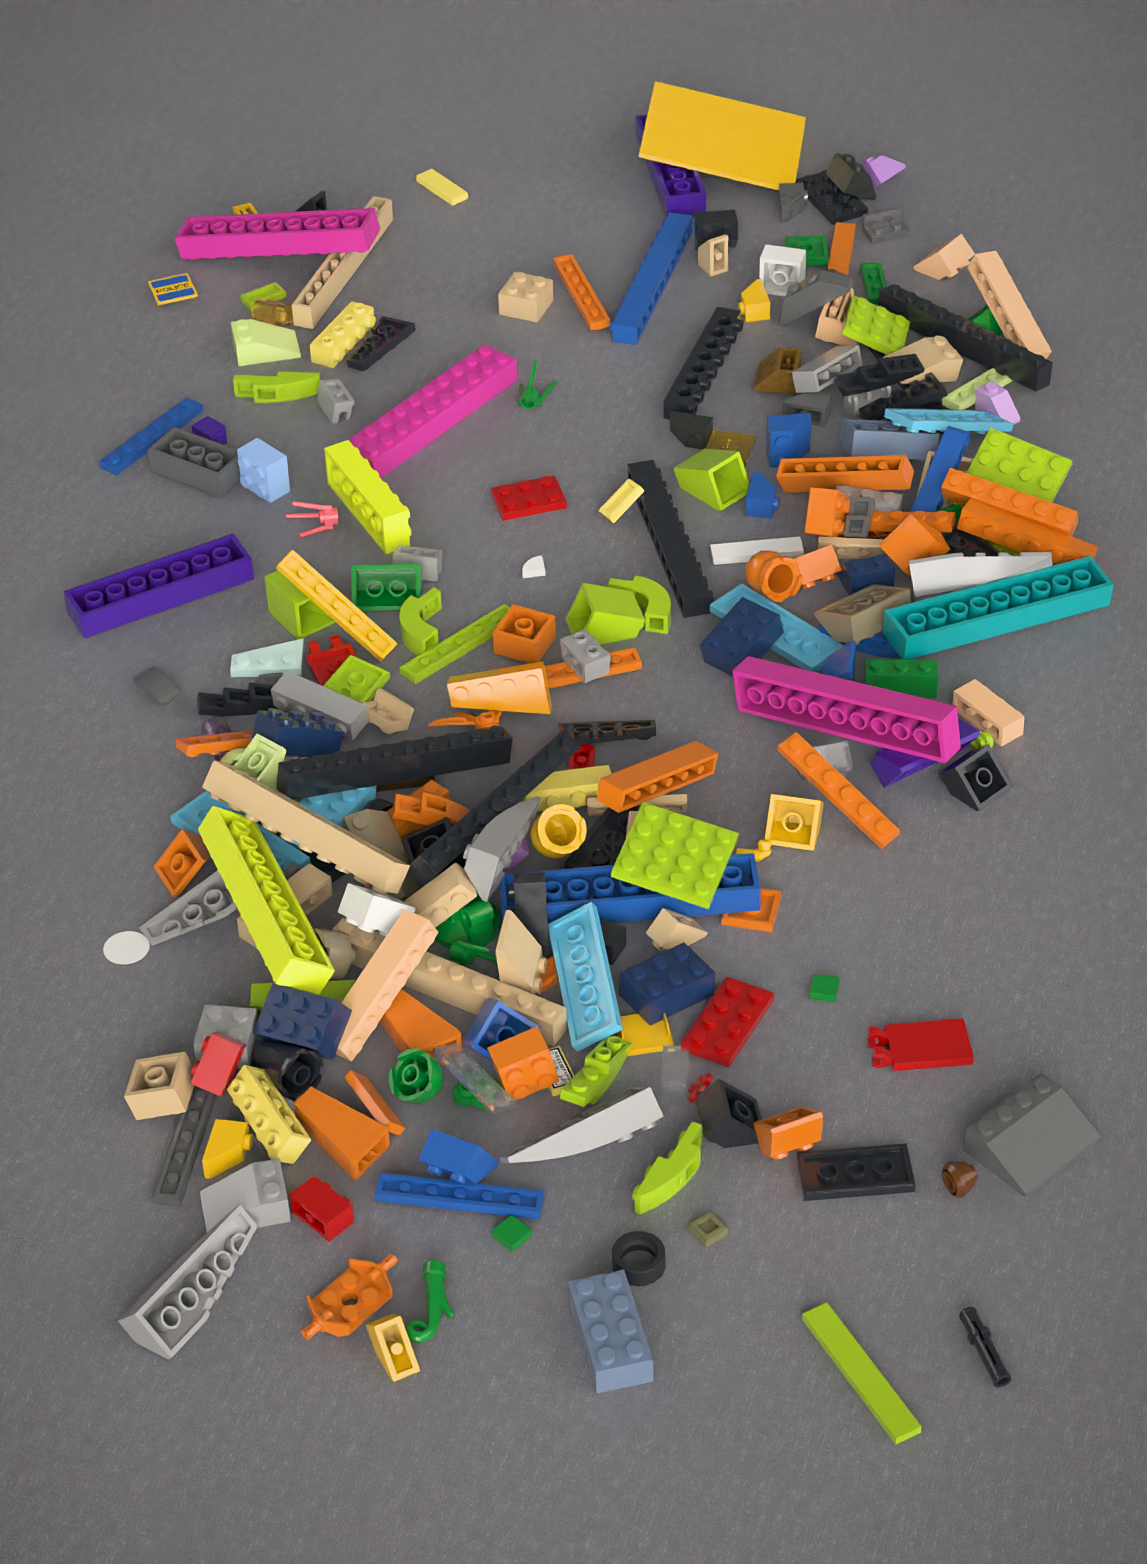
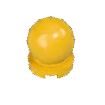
(558, 831)

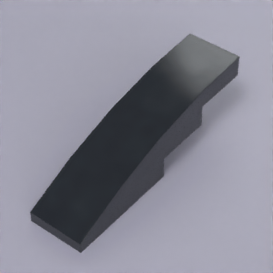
(880, 375)
(236, 701)

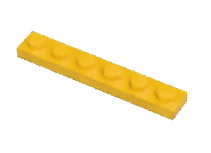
(336, 605)

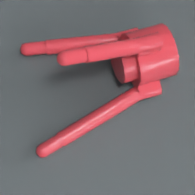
(327, 515)

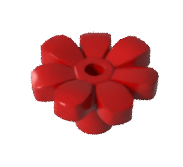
(701, 1084)

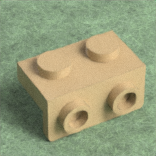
(389, 712)

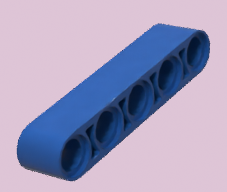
(947, 456)

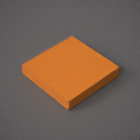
(757, 920)

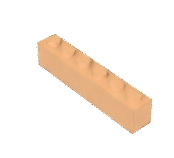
(1007, 303)
(383, 979)

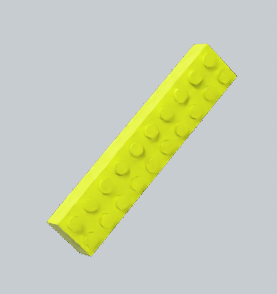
(265, 901)

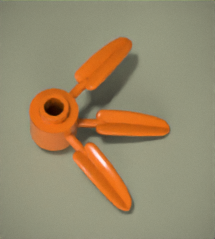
(483, 721)

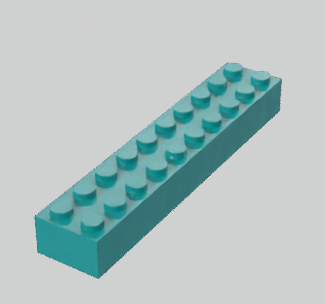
(997, 608)

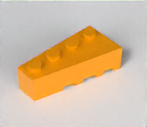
(503, 689)

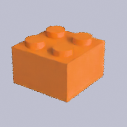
(826, 513)
(524, 634)
(523, 1064)

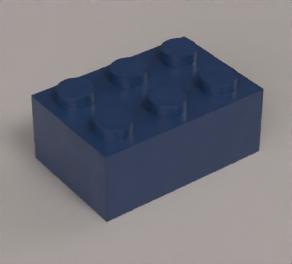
(742, 633)
(299, 732)
(667, 983)
(303, 1020)

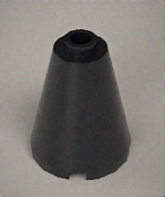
(288, 1067)

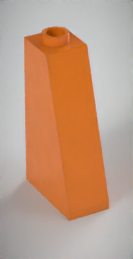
(416, 1026)
(341, 1131)

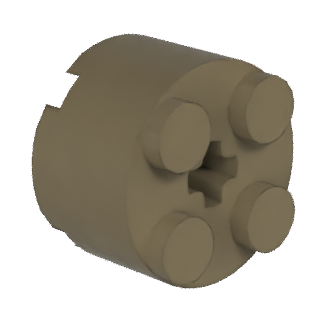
(338, 950)

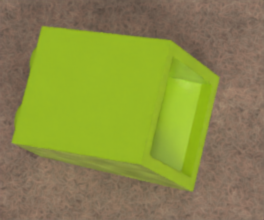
(714, 477)
(293, 607)
(605, 613)

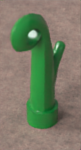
(434, 1275)

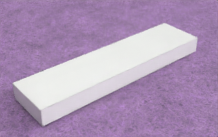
(742, 551)

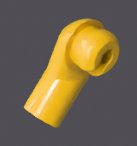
(761, 852)

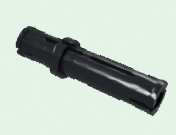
(980, 1337)

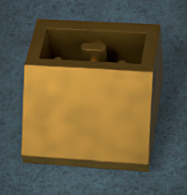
(776, 371)

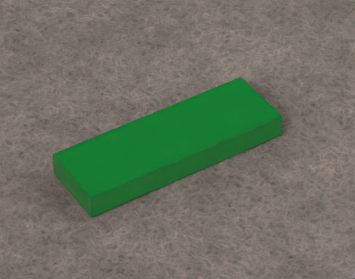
(873, 280)

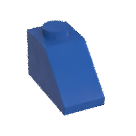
(761, 497)

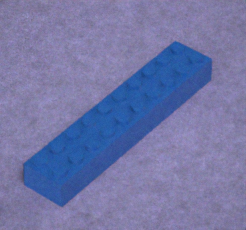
(626, 902)

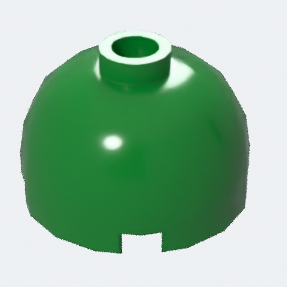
(416, 1076)

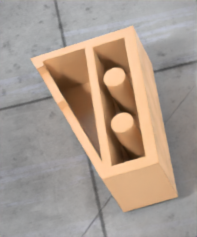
(833, 319)

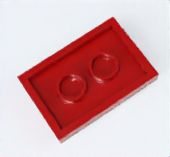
(528, 498)

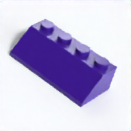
(895, 765)

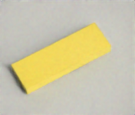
(442, 187)

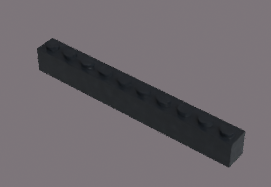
(968, 338)
(670, 540)
(394, 762)
(508, 794)

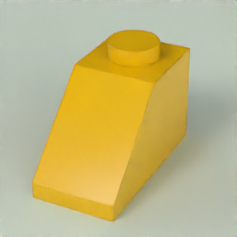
(755, 302)
(226, 1147)
(393, 1346)

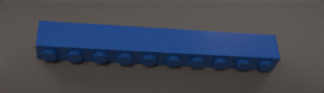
(651, 279)

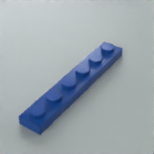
(140, 443)
(455, 1196)

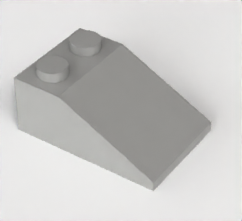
(256, 1188)

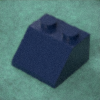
(866, 572)

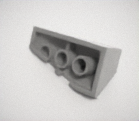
(196, 908)

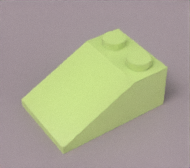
(263, 342)
(261, 761)

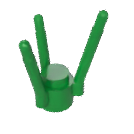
(529, 397)
(465, 953)

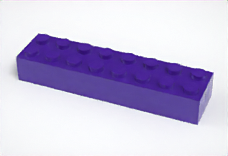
(677, 187)
(158, 585)

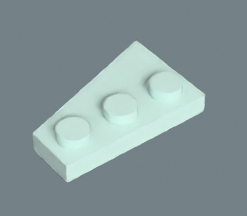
(269, 660)

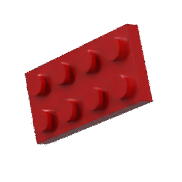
(727, 1021)

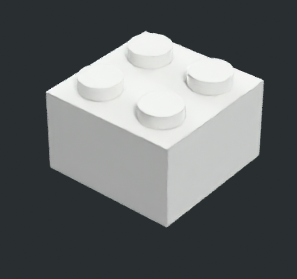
(781, 268)
(371, 909)

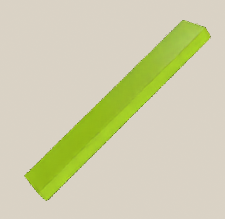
(453, 647)
(861, 1373)

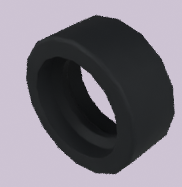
(634, 1242)

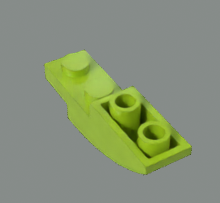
(279, 388)
(598, 1072)
(670, 1174)

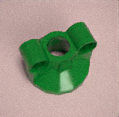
(473, 923)

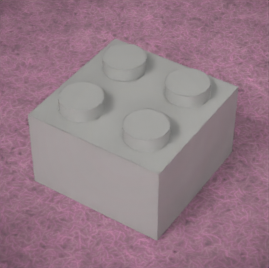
(231, 1021)

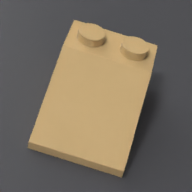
(936, 357)
(519, 956)

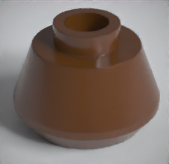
(959, 1177)

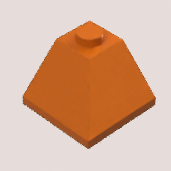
(182, 861)

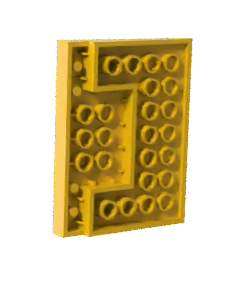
(722, 136)

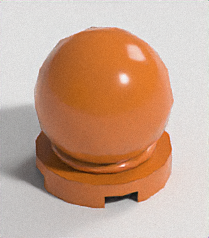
(773, 575)

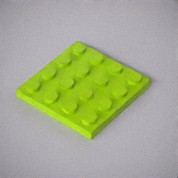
(1019, 466)
(675, 855)

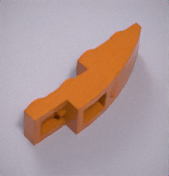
(427, 809)

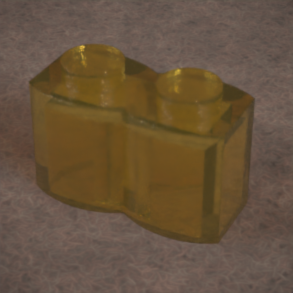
(272, 312)

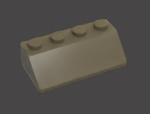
(861, 613)
(380, 831)

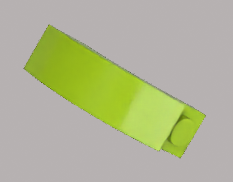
(652, 599)
(415, 632)

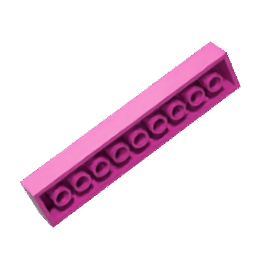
(278, 233)
(435, 408)
(847, 709)

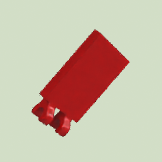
(326, 663)
(921, 1045)

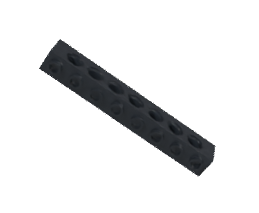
(704, 362)

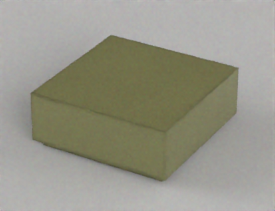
(708, 1229)

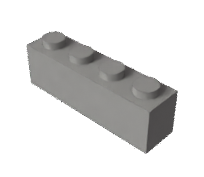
(824, 369)
(300, 694)

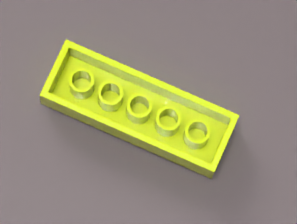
(367, 496)

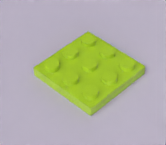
(875, 326)

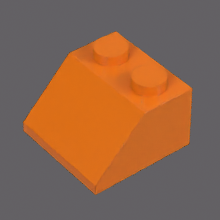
(913, 541)
(818, 565)
(789, 1131)

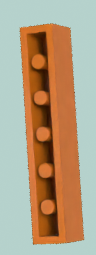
(861, 472)
(962, 486)
(1021, 533)
(657, 776)

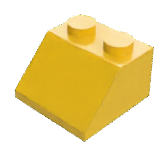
(793, 822)

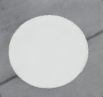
(126, 947)

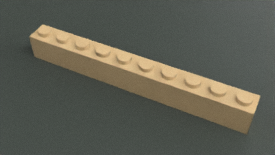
(335, 273)
(306, 827)
(463, 986)

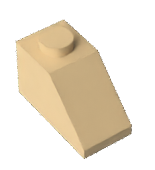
(714, 255)
(673, 929)

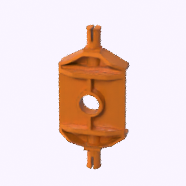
(360, 1282)

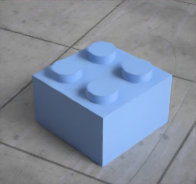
(263, 470)

